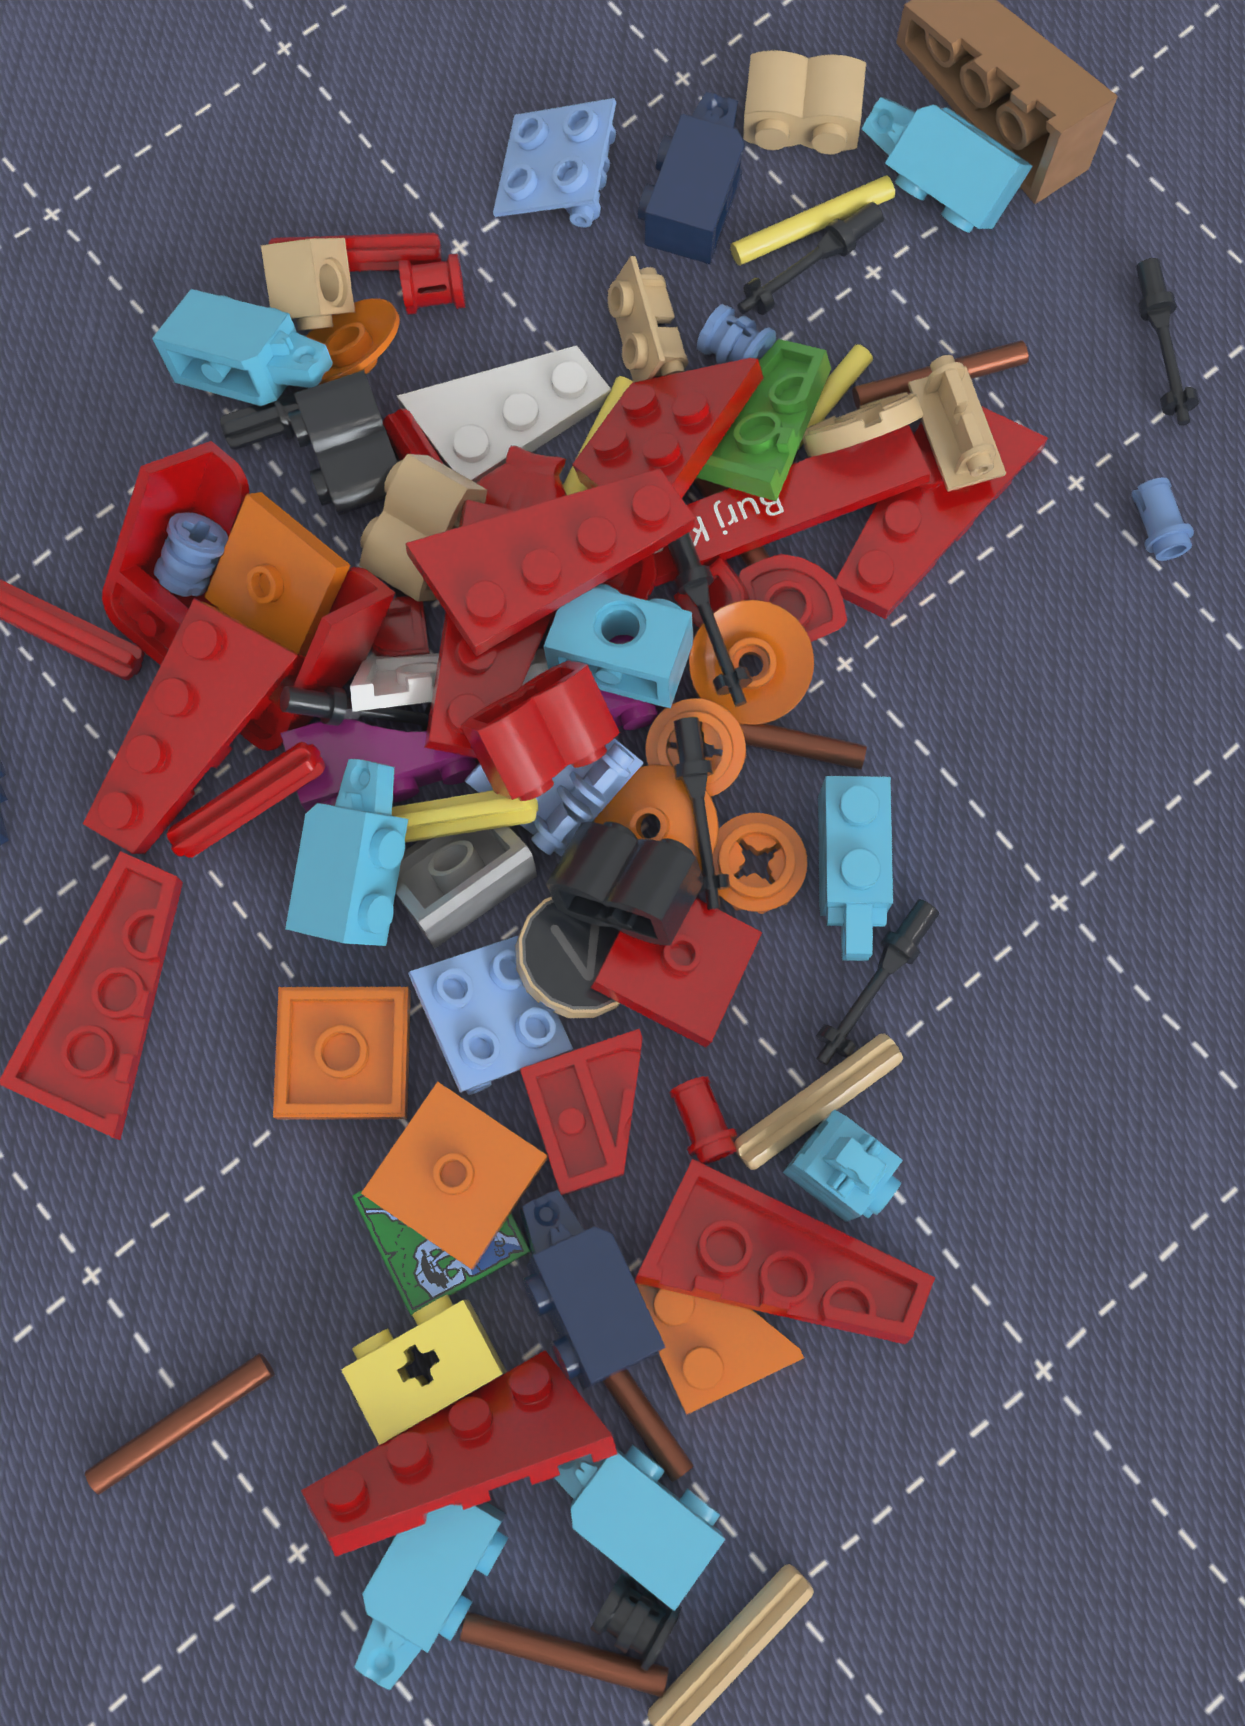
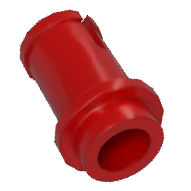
(703, 1121)

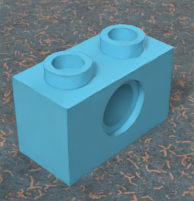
(641, 669)

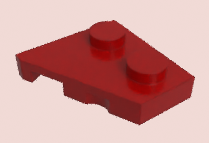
(586, 1109)

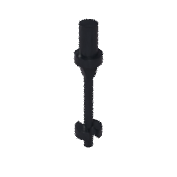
(838, 239)
(1156, 308)
(695, 582)
(334, 706)
(693, 773)
(899, 948)

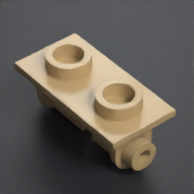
(640, 303)
(956, 425)

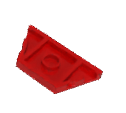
(668, 424)

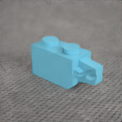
(948, 160)
(238, 349)
(855, 859)
(350, 861)
(845, 1168)
(641, 1522)
(421, 1586)

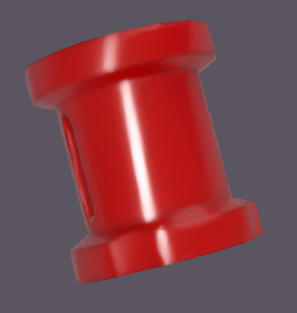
(432, 284)

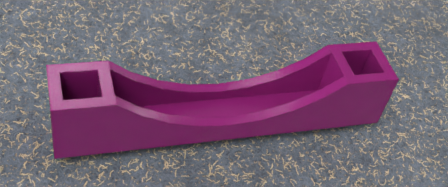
(405, 751)

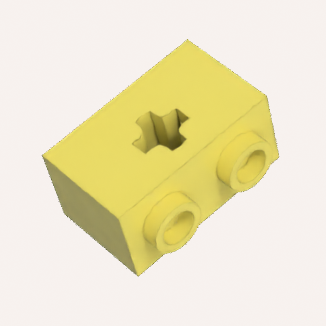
(396, 1401)

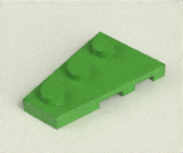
(772, 424)

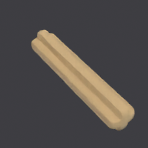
(818, 1101)
(732, 1649)

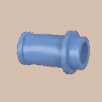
(1162, 520)

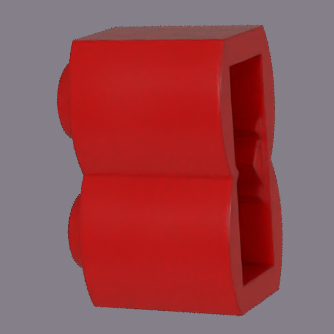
(541, 730)

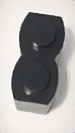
(347, 439)
(626, 882)

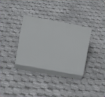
(461, 877)

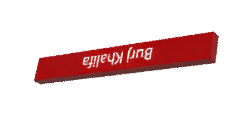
(811, 494)

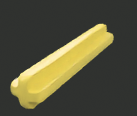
(464, 815)

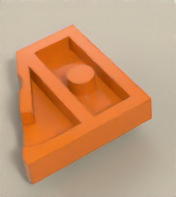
(714, 1345)

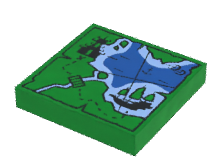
(425, 1270)

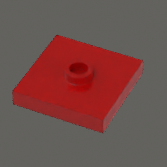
(683, 982)

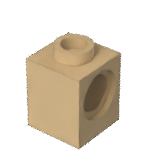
(309, 280)

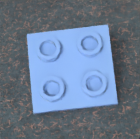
(558, 161)
(574, 797)
(486, 1016)

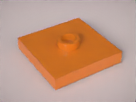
(276, 575)
(342, 1053)
(454, 1175)

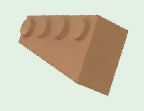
(1010, 85)

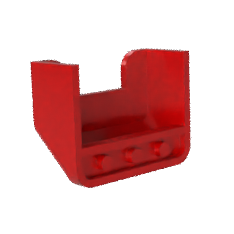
(215, 486)

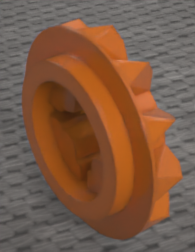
(719, 730)
(786, 869)

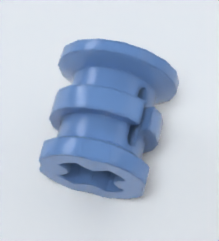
(733, 337)
(190, 554)

